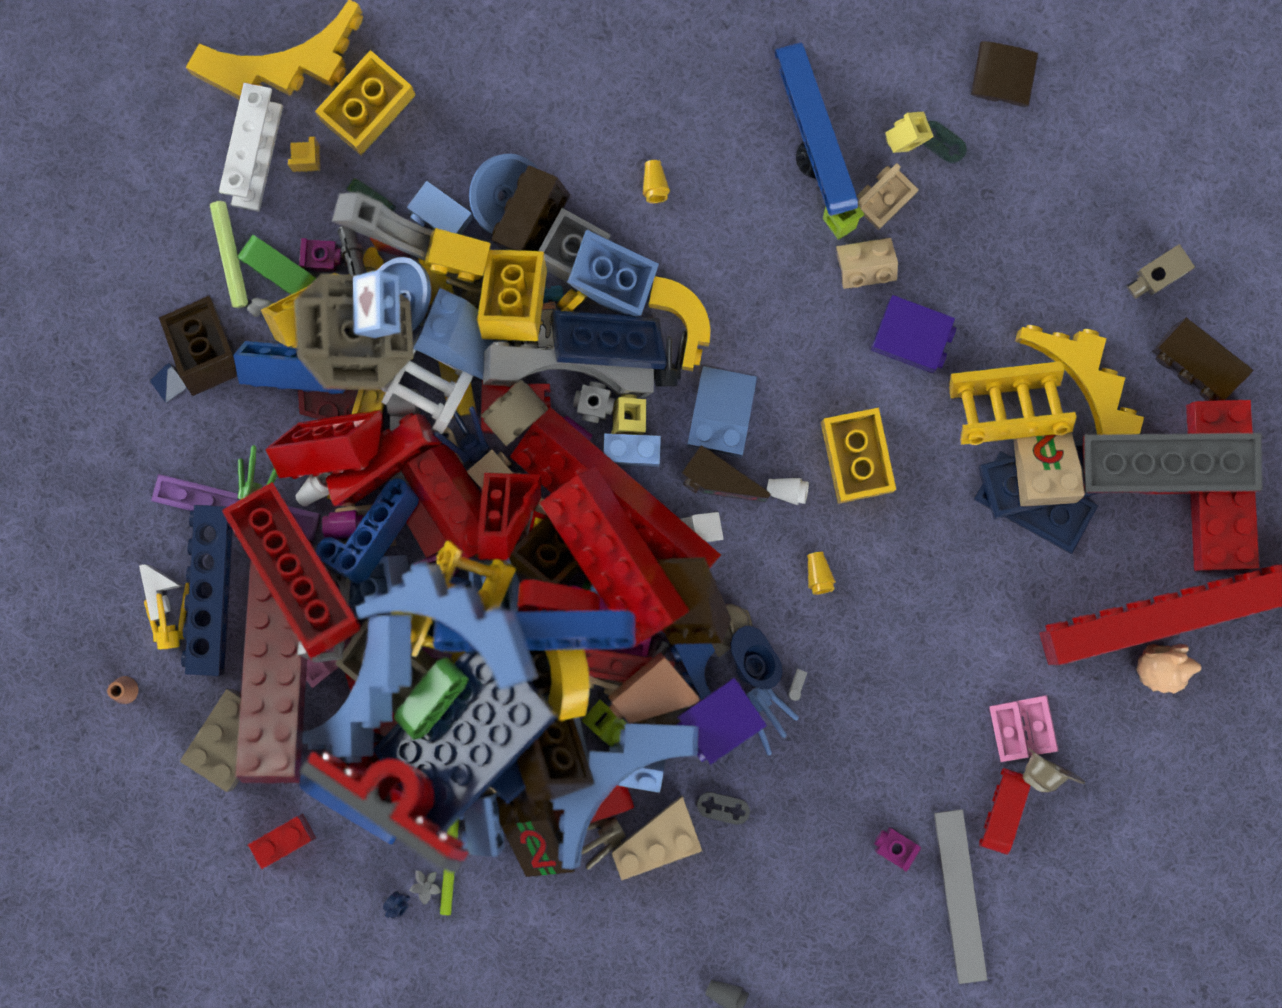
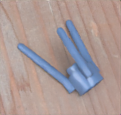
(761, 701)

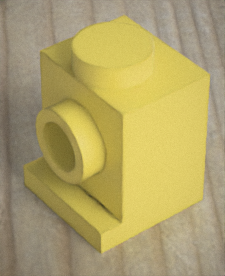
(909, 132)
(636, 408)

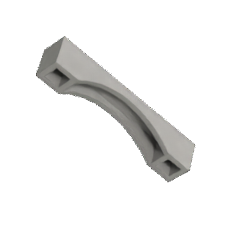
(380, 223)
(509, 364)

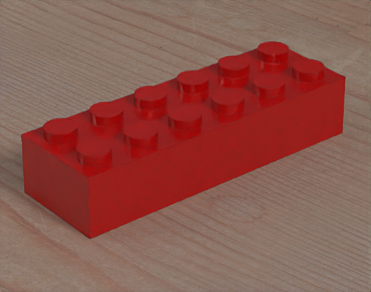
(1223, 521)
(613, 553)
(291, 570)

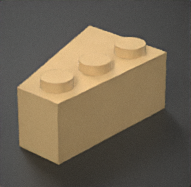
(658, 842)

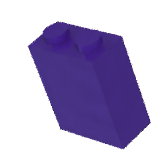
(914, 334)
(723, 721)

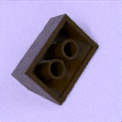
(530, 211)
(1201, 361)
(544, 556)
(555, 763)

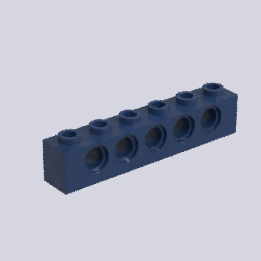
(217, 604)

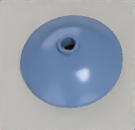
(493, 176)
(413, 285)

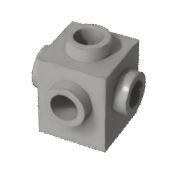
(594, 413)

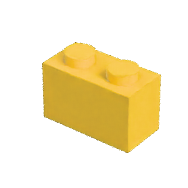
(456, 255)

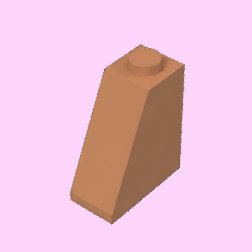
(652, 692)

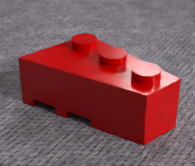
(505, 512)

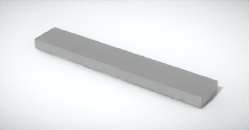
(960, 896)

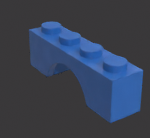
(694, 659)

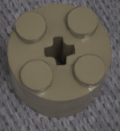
(514, 412)

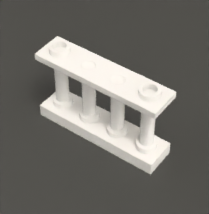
(251, 147)
(452, 390)

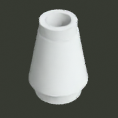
(313, 489)
(789, 489)

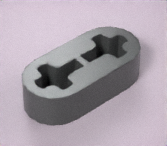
(722, 815)

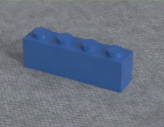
(276, 367)

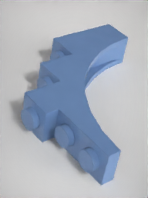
(490, 632)
(370, 701)
(642, 747)

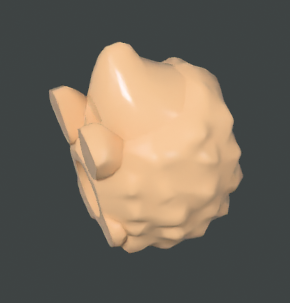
(1166, 668)

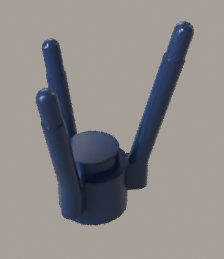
(472, 447)

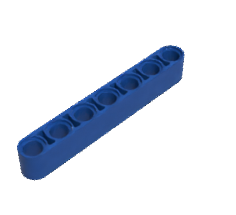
(816, 129)
(556, 631)

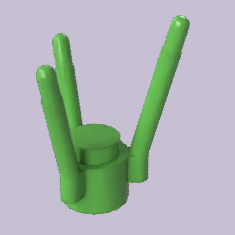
(250, 486)

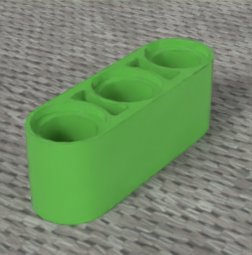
(274, 266)
(430, 698)

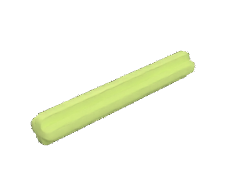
(229, 254)

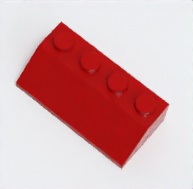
(327, 445)
(394, 451)
(447, 496)

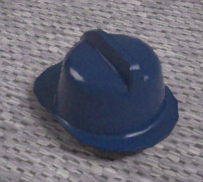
(755, 658)

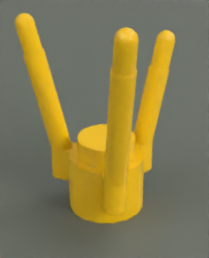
(167, 635)

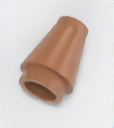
(128, 687)

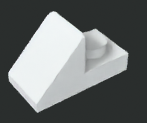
(706, 526)
(154, 583)

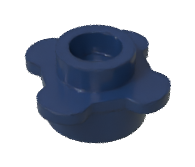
(396, 905)

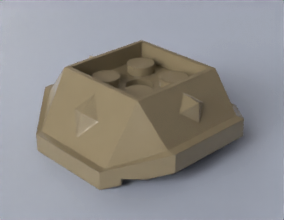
(332, 356)

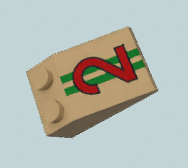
(1048, 470)

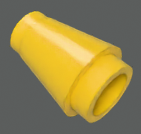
(655, 183)
(819, 574)

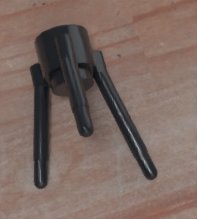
(671, 372)

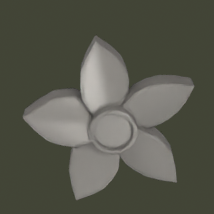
(425, 887)

